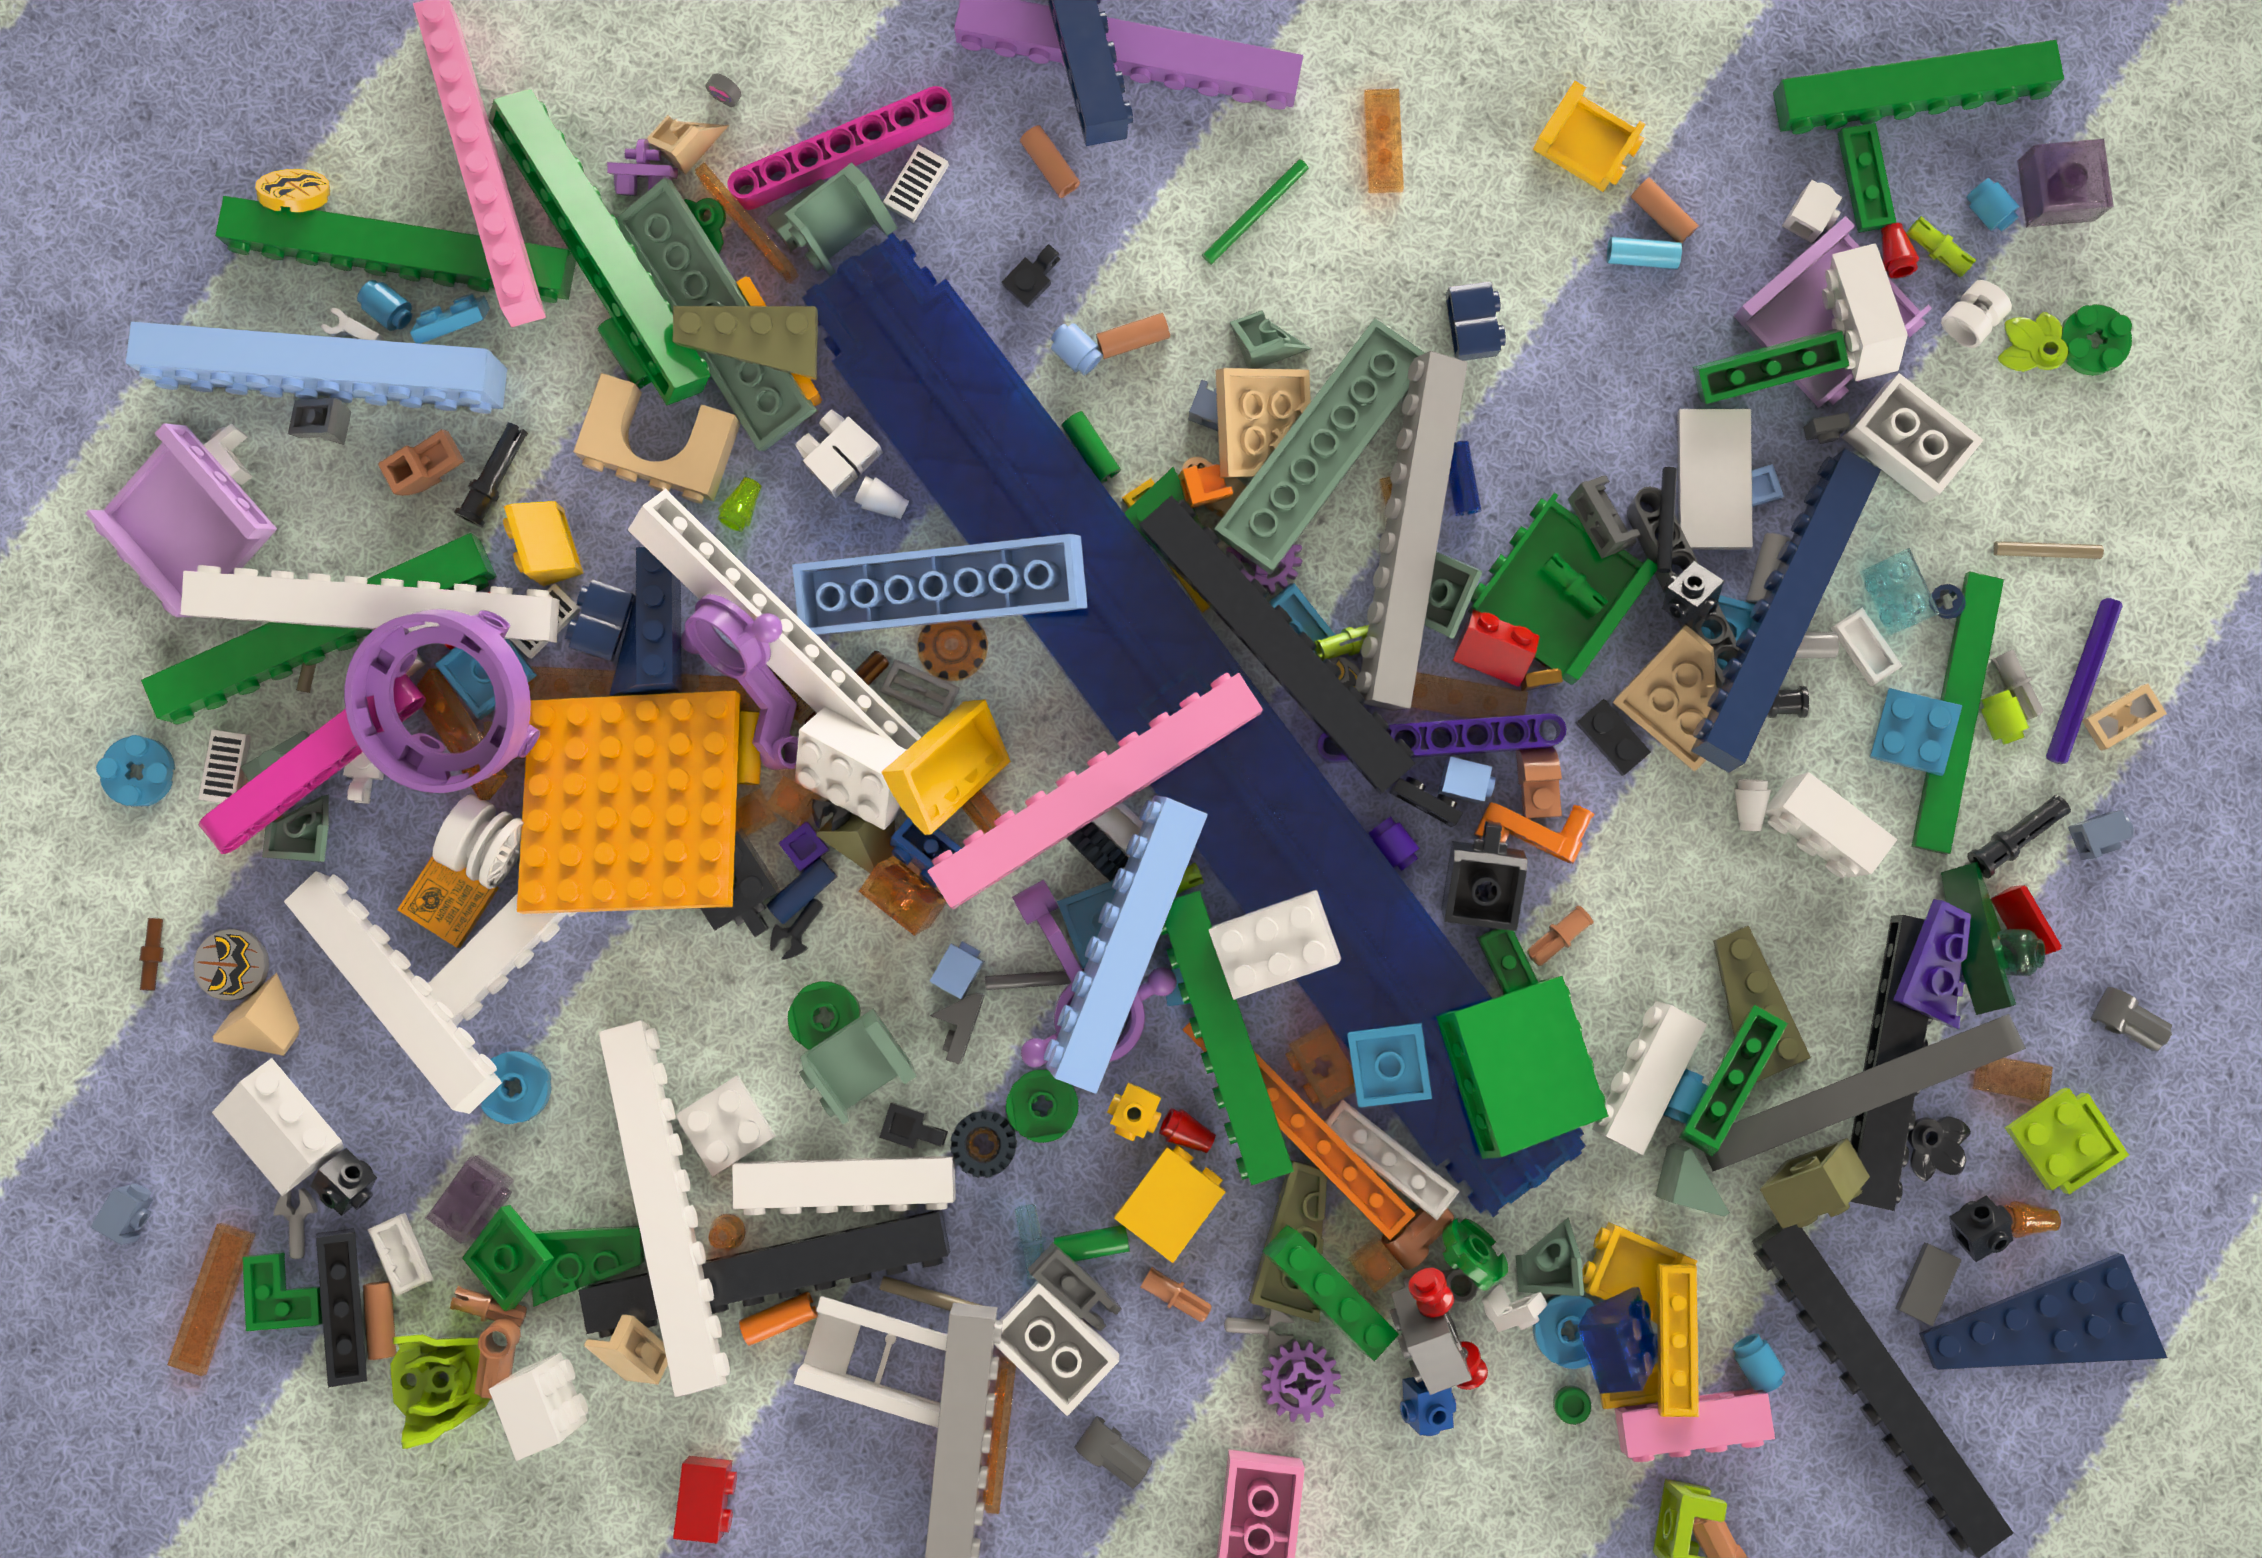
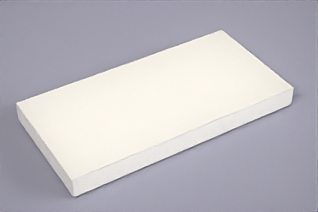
(1715, 478)

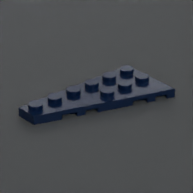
(2070, 1319)

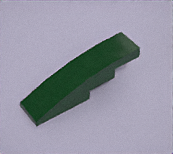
(1985, 957)

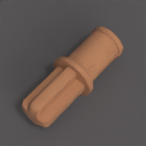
(1559, 936)
(1176, 1295)
(485, 1306)

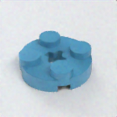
(116, 769)
(535, 1085)
(1548, 1335)

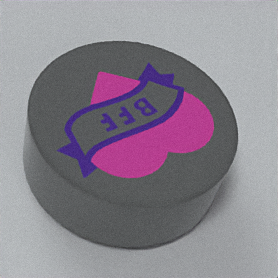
(723, 89)

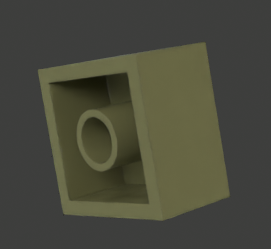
(1815, 1184)

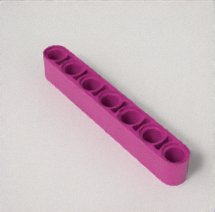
(852, 134)
(297, 774)

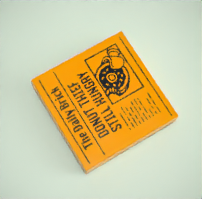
(446, 902)

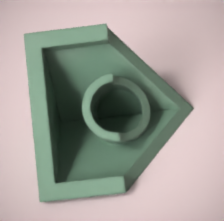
(1263, 341)
(300, 833)
(1552, 1264)

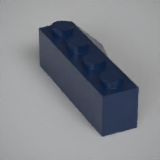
(652, 641)

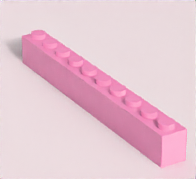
(479, 162)
(1094, 791)

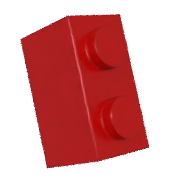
(1496, 647)
(704, 1499)

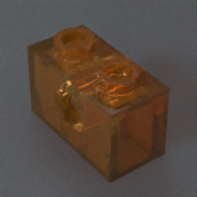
(903, 895)
(1322, 1044)

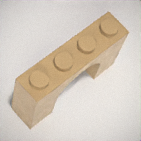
(692, 471)

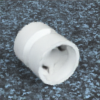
(1976, 313)

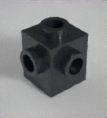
(1692, 595)
(344, 1182)
(1982, 1228)

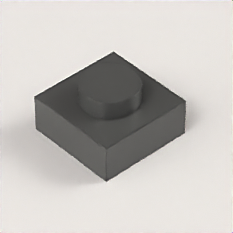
(1827, 428)

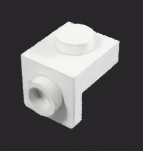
(220, 446)
(1518, 1313)

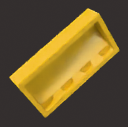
(947, 765)

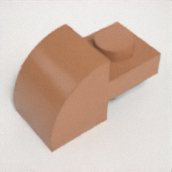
(420, 467)
(1539, 781)

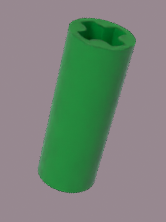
(623, 353)
(1090, 446)
(1094, 1243)

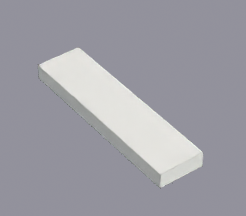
(1392, 1160)

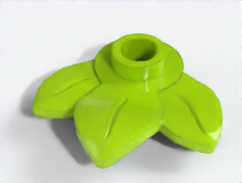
(2030, 339)

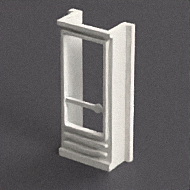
(832, 1349)

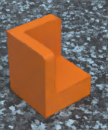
(1203, 485)

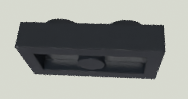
(1613, 737)
(1413, 793)

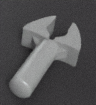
(296, 1220)
(1261, 1326)

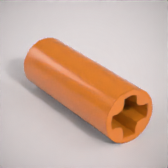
(778, 1318)

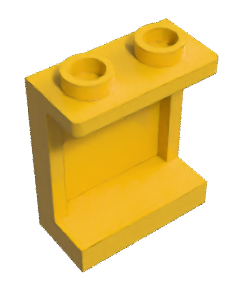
(1588, 139)
(1171, 1202)
(1627, 1262)

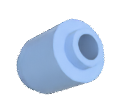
(1076, 348)

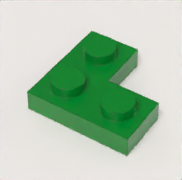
(270, 1303)

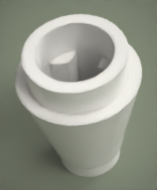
(880, 498)
(1751, 803)

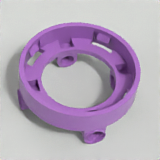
(419, 758)

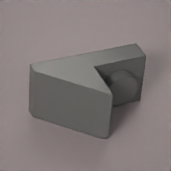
(320, 418)
(964, 1015)

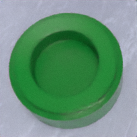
(1572, 1405)

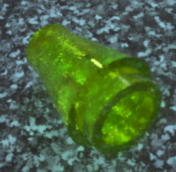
(739, 506)

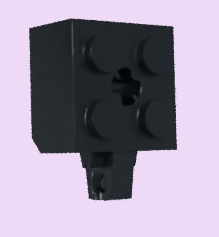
(1482, 861)
(753, 885)

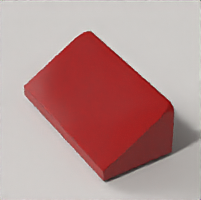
(2021, 911)

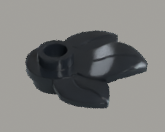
(1942, 1148)

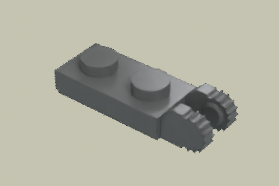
(1072, 1285)

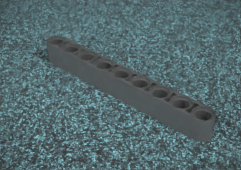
(1868, 1090)

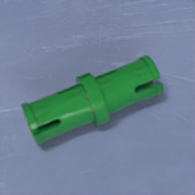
(1574, 584)

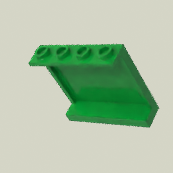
(1531, 599)
(1522, 1067)

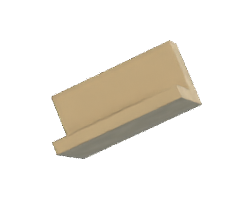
(632, 1352)

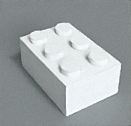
(1865, 312)
(1912, 438)
(846, 765)
(1828, 826)
(1275, 944)
(1055, 1348)
(539, 1405)

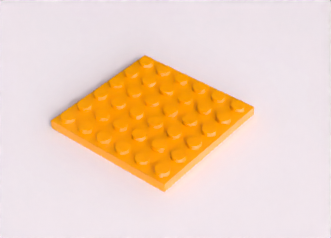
(630, 803)

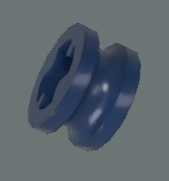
(1958, 604)

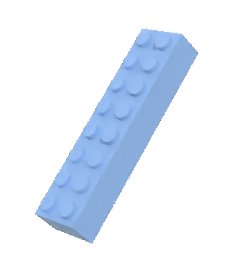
(941, 585)
(1124, 942)

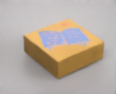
(1541, 679)

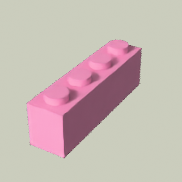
(1722, 1421)

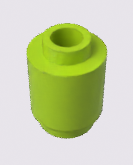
(2004, 717)

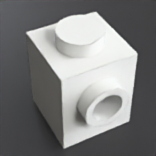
(1813, 211)

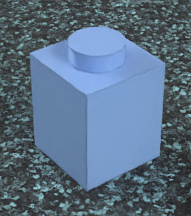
(1466, 780)
(958, 969)

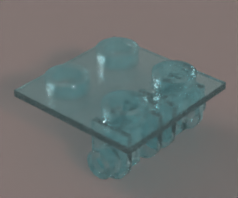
(1899, 592)

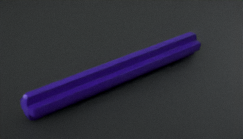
(2084, 681)

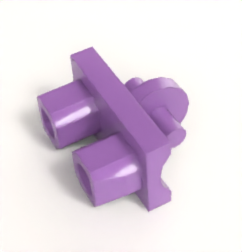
(626, 173)

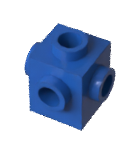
(1427, 1412)

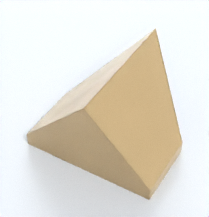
(684, 141)
(261, 1021)

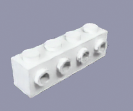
(1649, 1076)

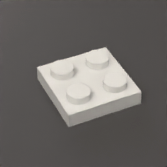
(725, 1125)

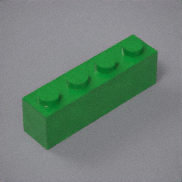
(1771, 366)
(1733, 1080)
(1330, 1292)

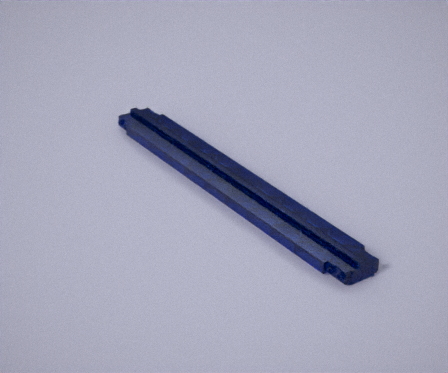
(1141, 650)

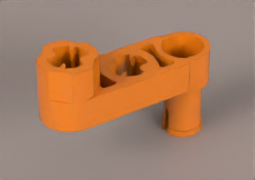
(1562, 845)

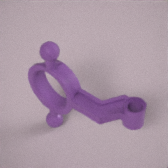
(748, 668)
(1036, 904)

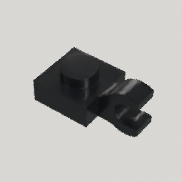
(1028, 280)
(906, 1126)

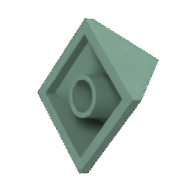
(1450, 594)
(1687, 1183)

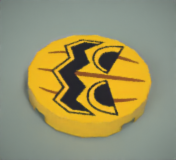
(293, 188)

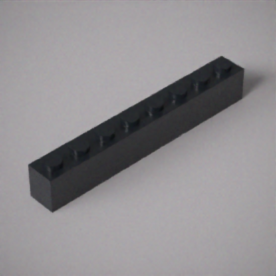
(1895, 1031)

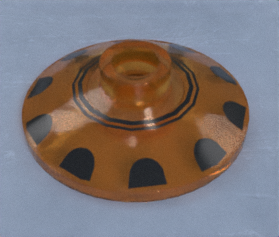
(956, 663)

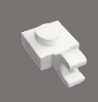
(350, 327)
(363, 773)

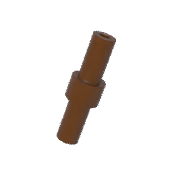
(151, 954)

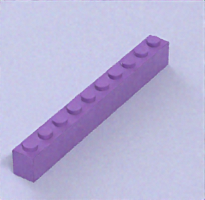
(1141, 52)

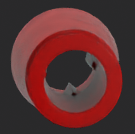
(1898, 252)
(1186, 1131)

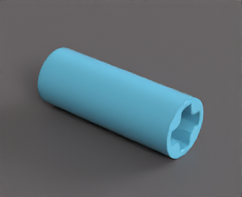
(1644, 252)

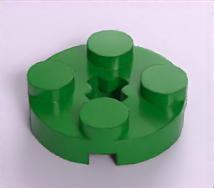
(2112, 329)
(807, 1006)
(1030, 1122)
(1471, 1250)

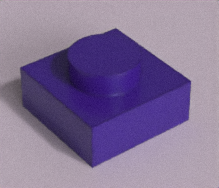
(804, 846)

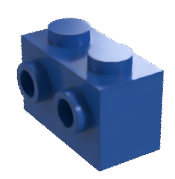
(920, 849)

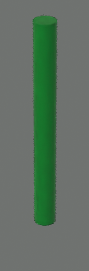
(1255, 211)

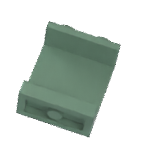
(837, 216)
(854, 1064)

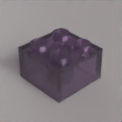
(2065, 182)

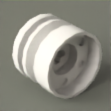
(479, 841)

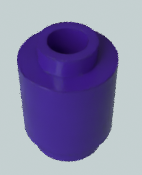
(1395, 843)

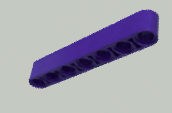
(1458, 741)

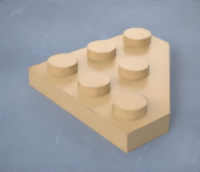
(1256, 414)
(1673, 693)

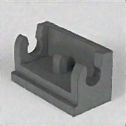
(1601, 518)

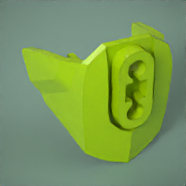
(433, 1402)

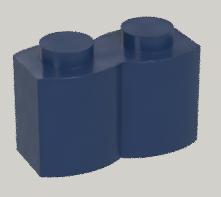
(1474, 321)
(600, 620)

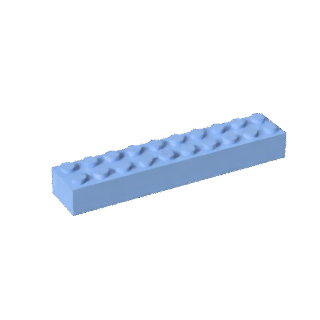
(317, 366)

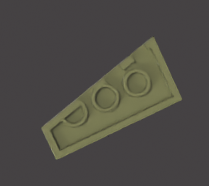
(752, 334)
(1750, 983)
(1302, 1208)

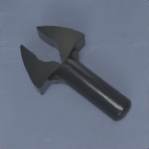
(824, 808)
(796, 930)

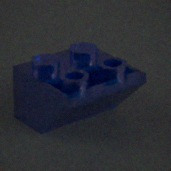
(1620, 1342)

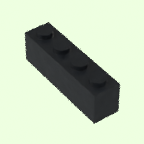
(341, 1307)

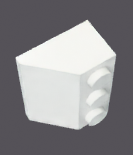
(277, 1127)

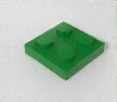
(507, 1257)

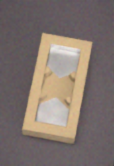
(2124, 717)

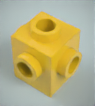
(1143, 1100)

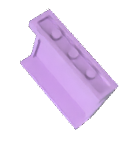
(1794, 308)
(180, 516)

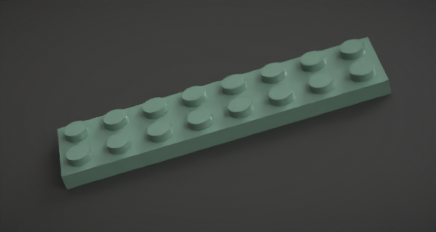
(693, 274)
(1320, 448)

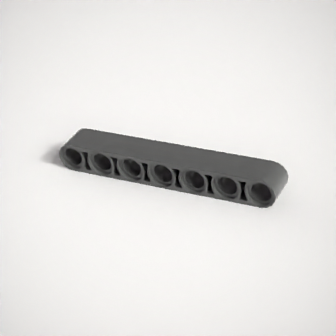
(1683, 556)

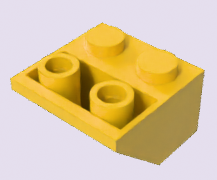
(542, 541)

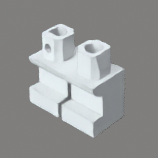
(845, 438)

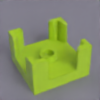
(1678, 1508)

